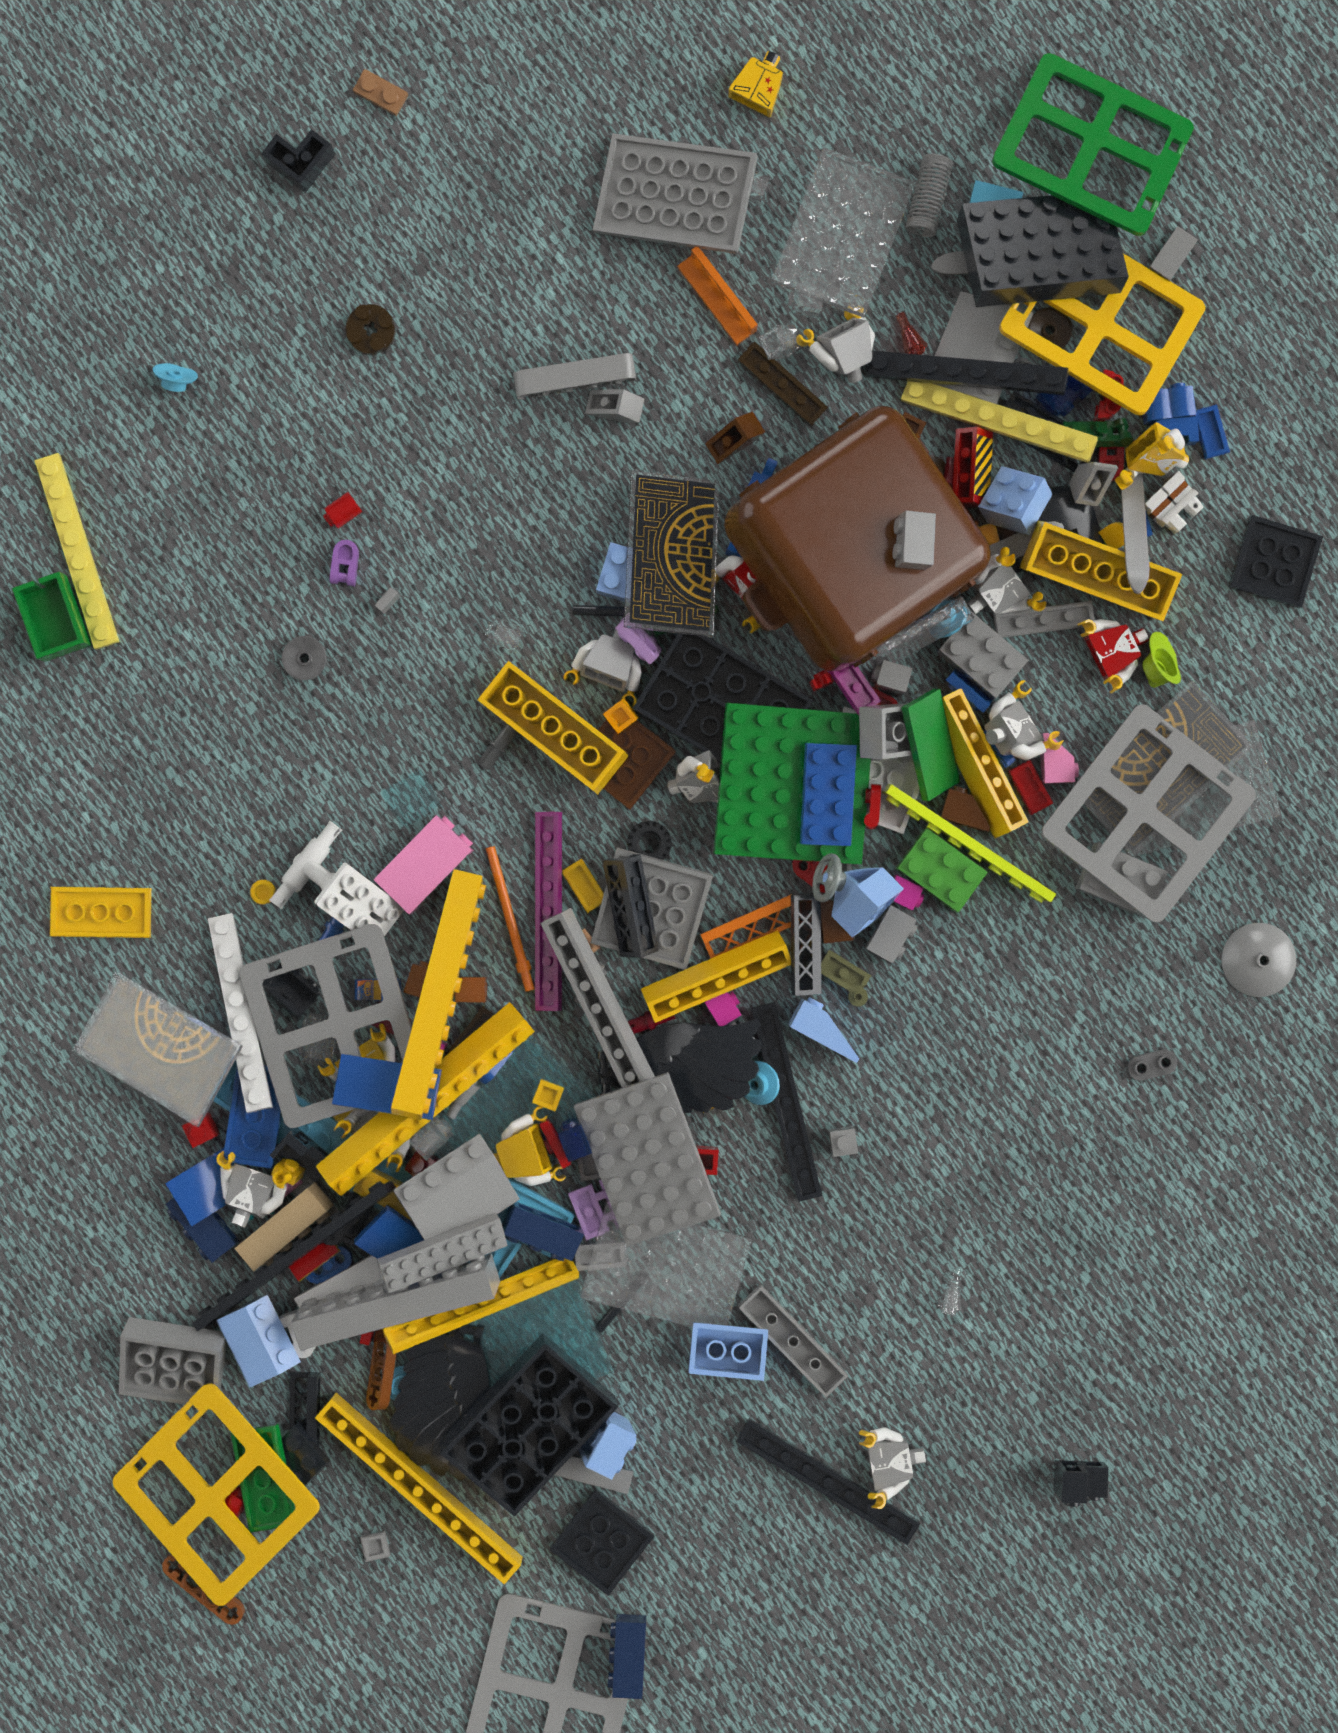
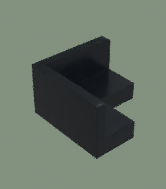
(303, 1150)

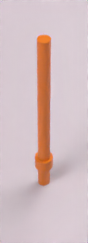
(523, 965)

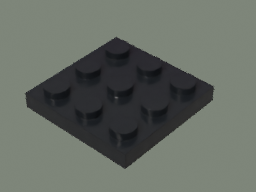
(1275, 561)
(601, 1541)

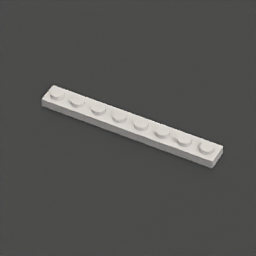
(240, 1020)

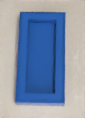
(1211, 432)

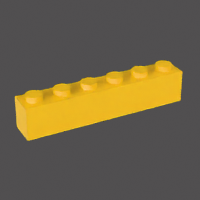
(981, 767)
(716, 976)

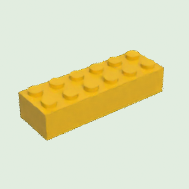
(1097, 570)
(553, 727)

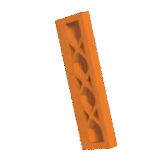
(718, 296)
(744, 920)

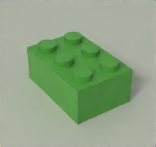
(941, 870)

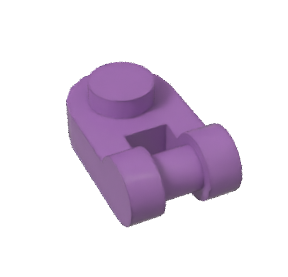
(345, 554)

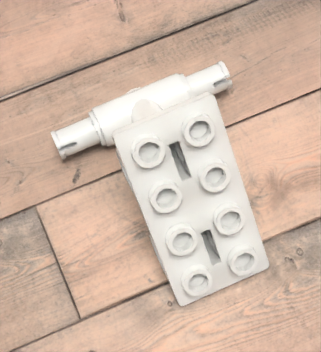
(344, 894)

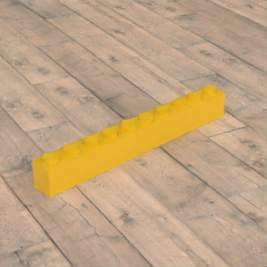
(437, 995)
(459, 1071)
(419, 1488)

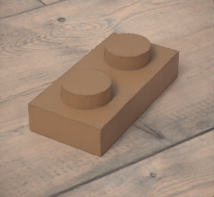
(380, 92)

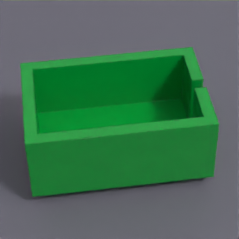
(51, 617)

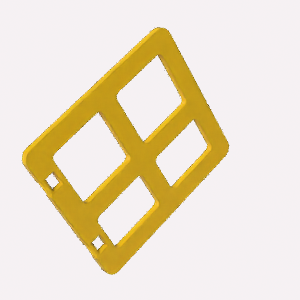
(1101, 325)
(211, 1499)

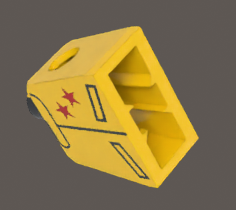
(758, 84)

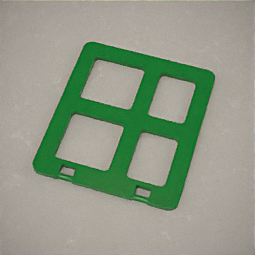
(1094, 138)

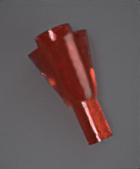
(912, 340)

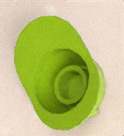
(1161, 662)

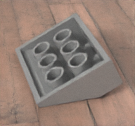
(976, 335)
(456, 1190)
(169, 1360)

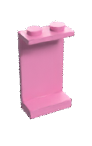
(424, 863)

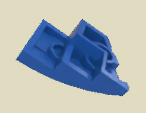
(199, 1189)

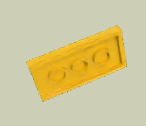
(100, 912)

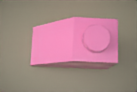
(1057, 765)

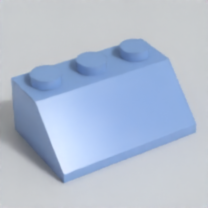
(258, 1341)
(728, 1351)

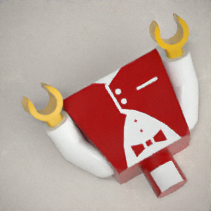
(739, 578)
(1113, 649)

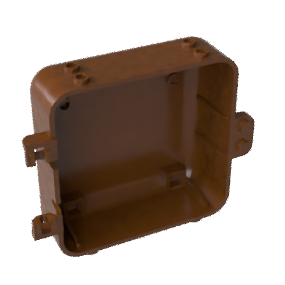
(826, 540)

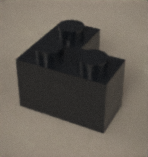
(299, 164)
(1080, 1481)

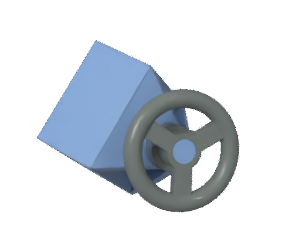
(859, 893)

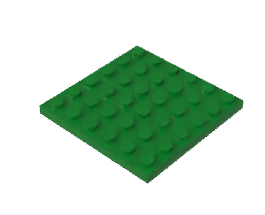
(764, 781)

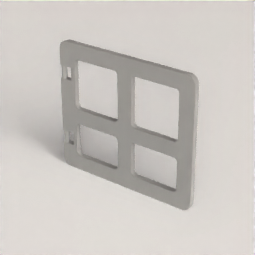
(1142, 809)
(340, 1023)
(558, 1694)

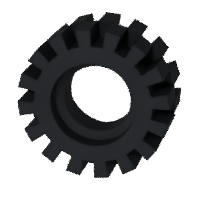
(653, 828)

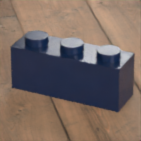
(542, 1231)
(209, 1234)
(627, 1656)

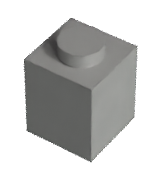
(843, 1141)

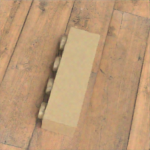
(285, 1226)

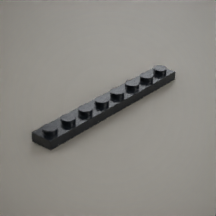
(968, 372)
(787, 1104)
(826, 1481)

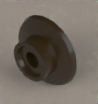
(1054, 320)

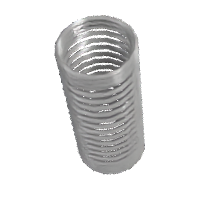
(927, 162)

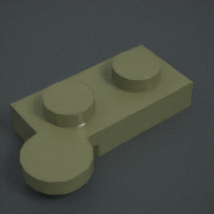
(847, 976)

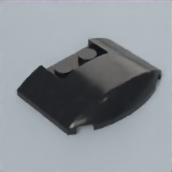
(1063, 509)

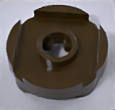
(377, 341)

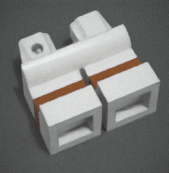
(1170, 500)

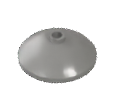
(1242, 958)

